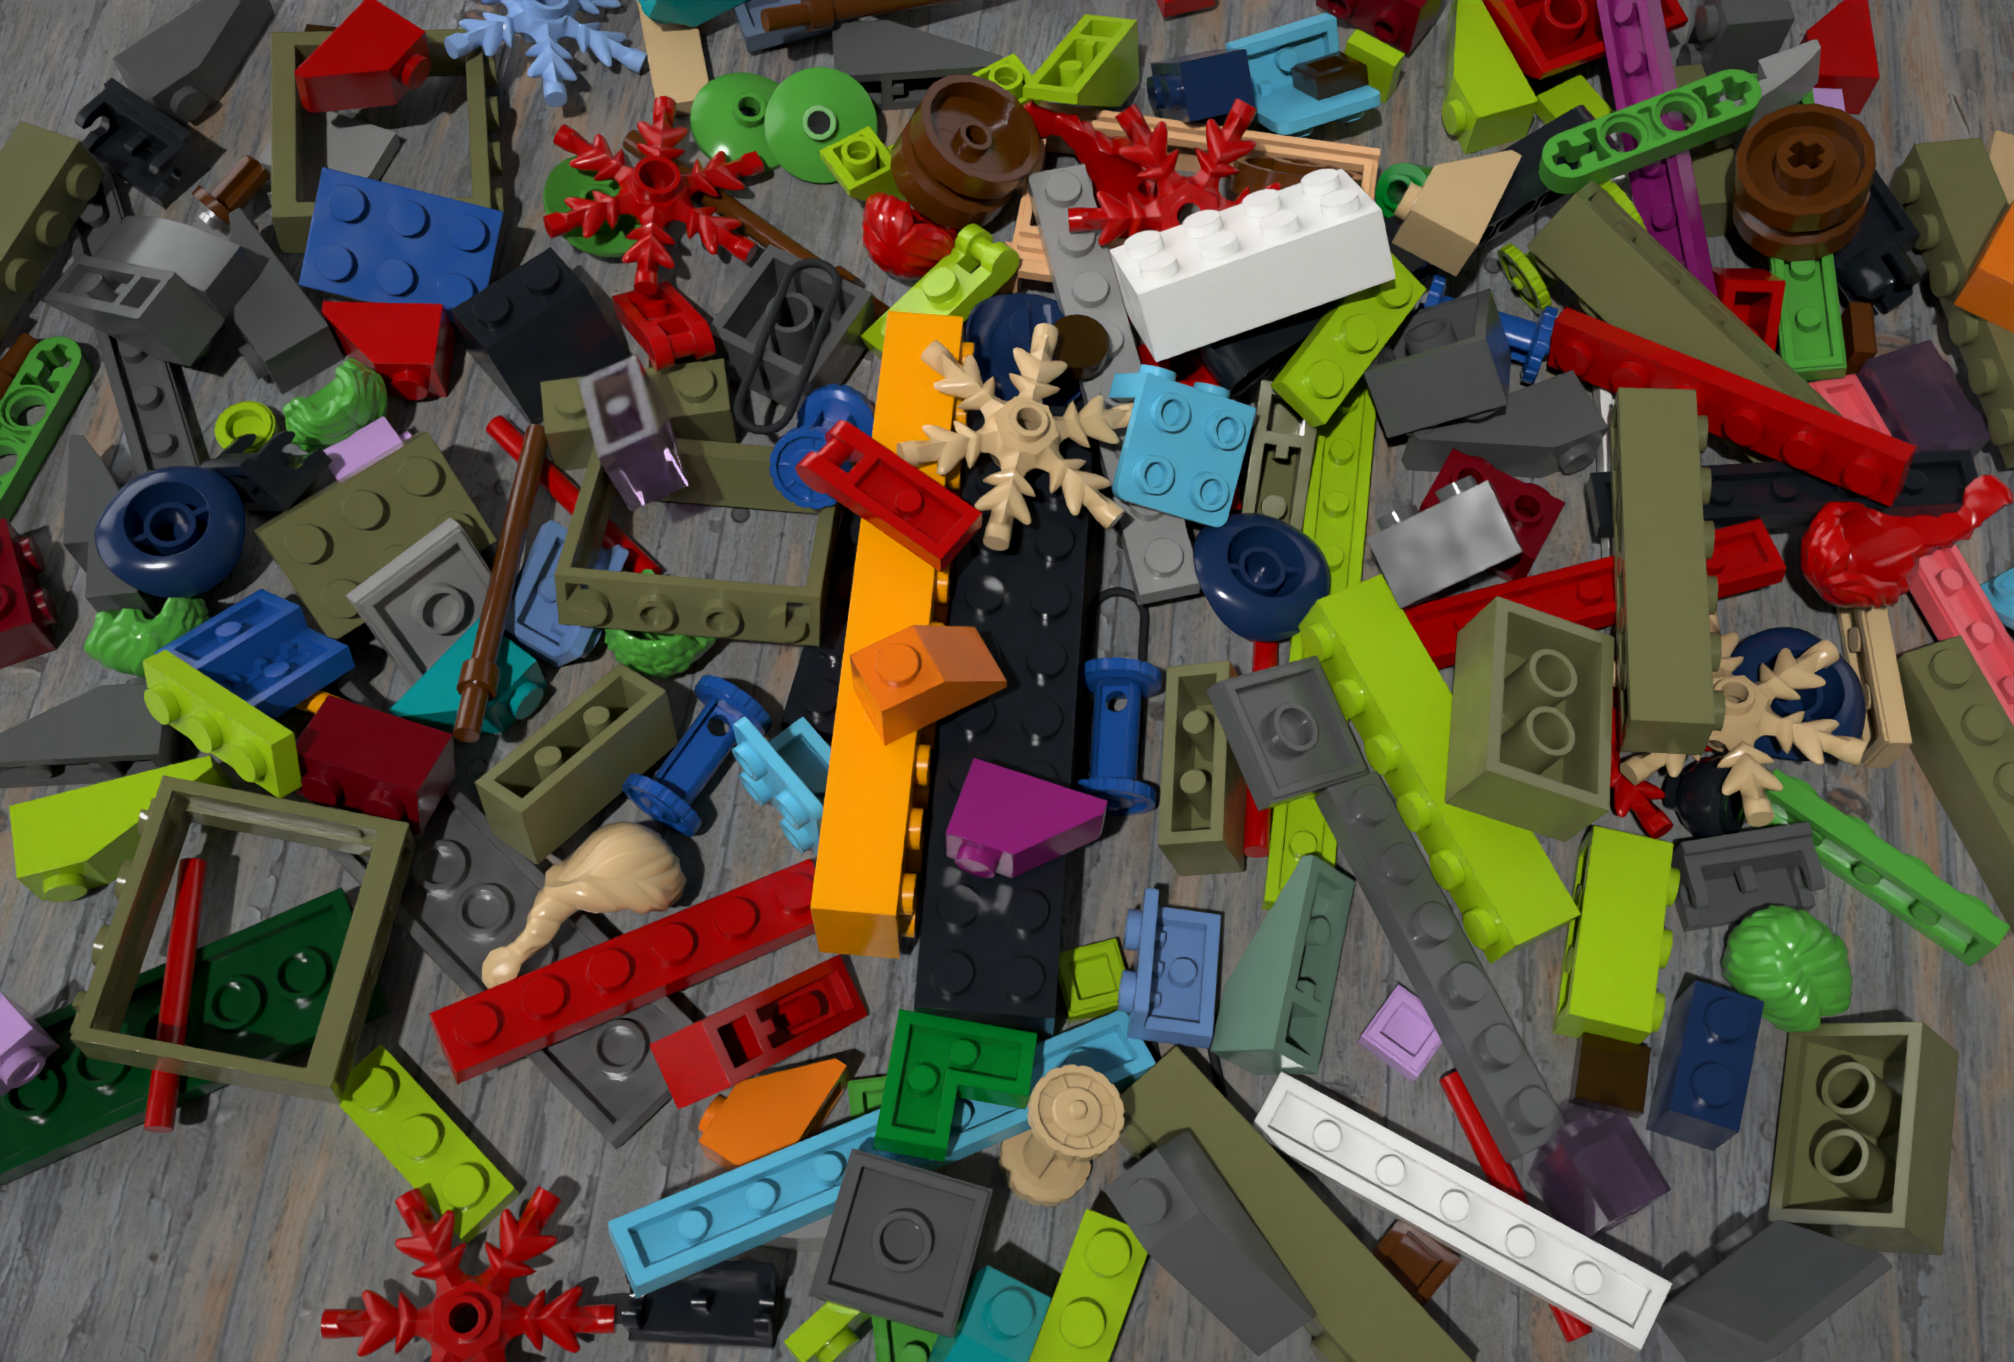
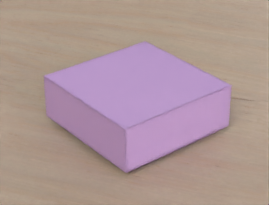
(1402, 1034)

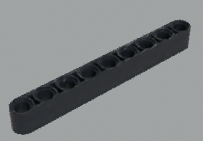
(1261, 351)

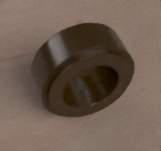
(1082, 345)

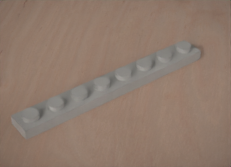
(1086, 284)

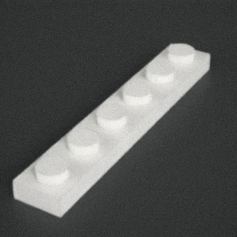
(1462, 1212)

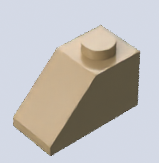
(1453, 208)

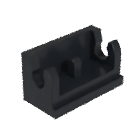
(142, 144)
(268, 477)
(716, 1307)

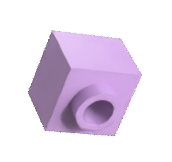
(22, 1045)

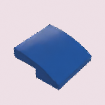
(264, 653)

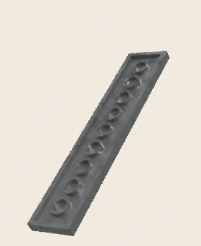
(475, 896)

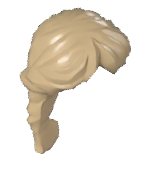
(610, 872)

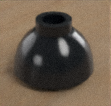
(1701, 802)

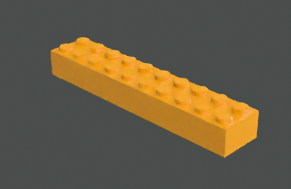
(876, 791)

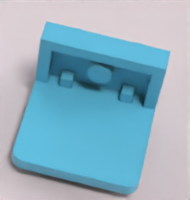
(1270, 64)
(1180, 445)
(788, 774)

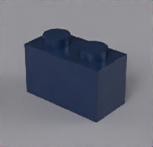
(1200, 84)
(1705, 1066)

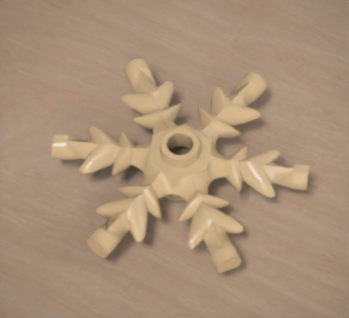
(1019, 436)
(1750, 717)

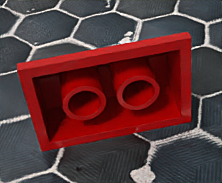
(1559, 33)

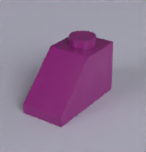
(1017, 821)

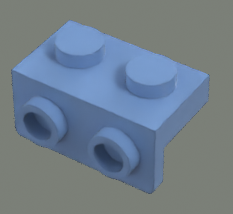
(533, 608)
(1172, 973)

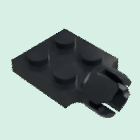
(1876, 259)

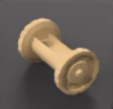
(1072, 1120)

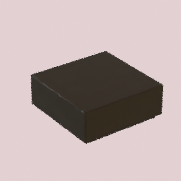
(1329, 75)
(1610, 1075)

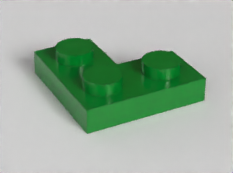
(942, 1060)

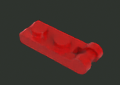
(664, 325)
(891, 495)

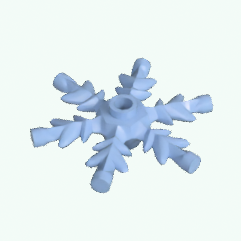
(545, 25)

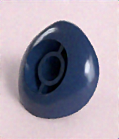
(1007, 323)
(172, 531)
(1260, 575)
(1838, 699)

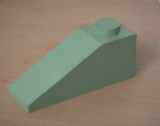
(1285, 982)

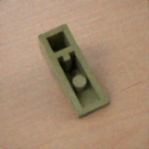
(1277, 459)

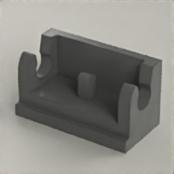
(1745, 873)

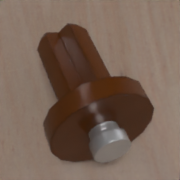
(233, 191)

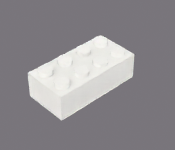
(1252, 262)

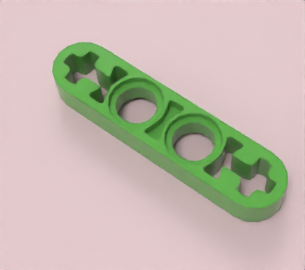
(1645, 125)
(33, 388)

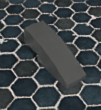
(205, 261)
(87, 494)

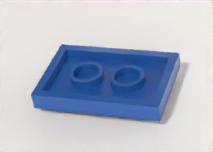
(397, 243)

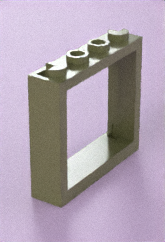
(290, 49)
(686, 605)
(141, 894)

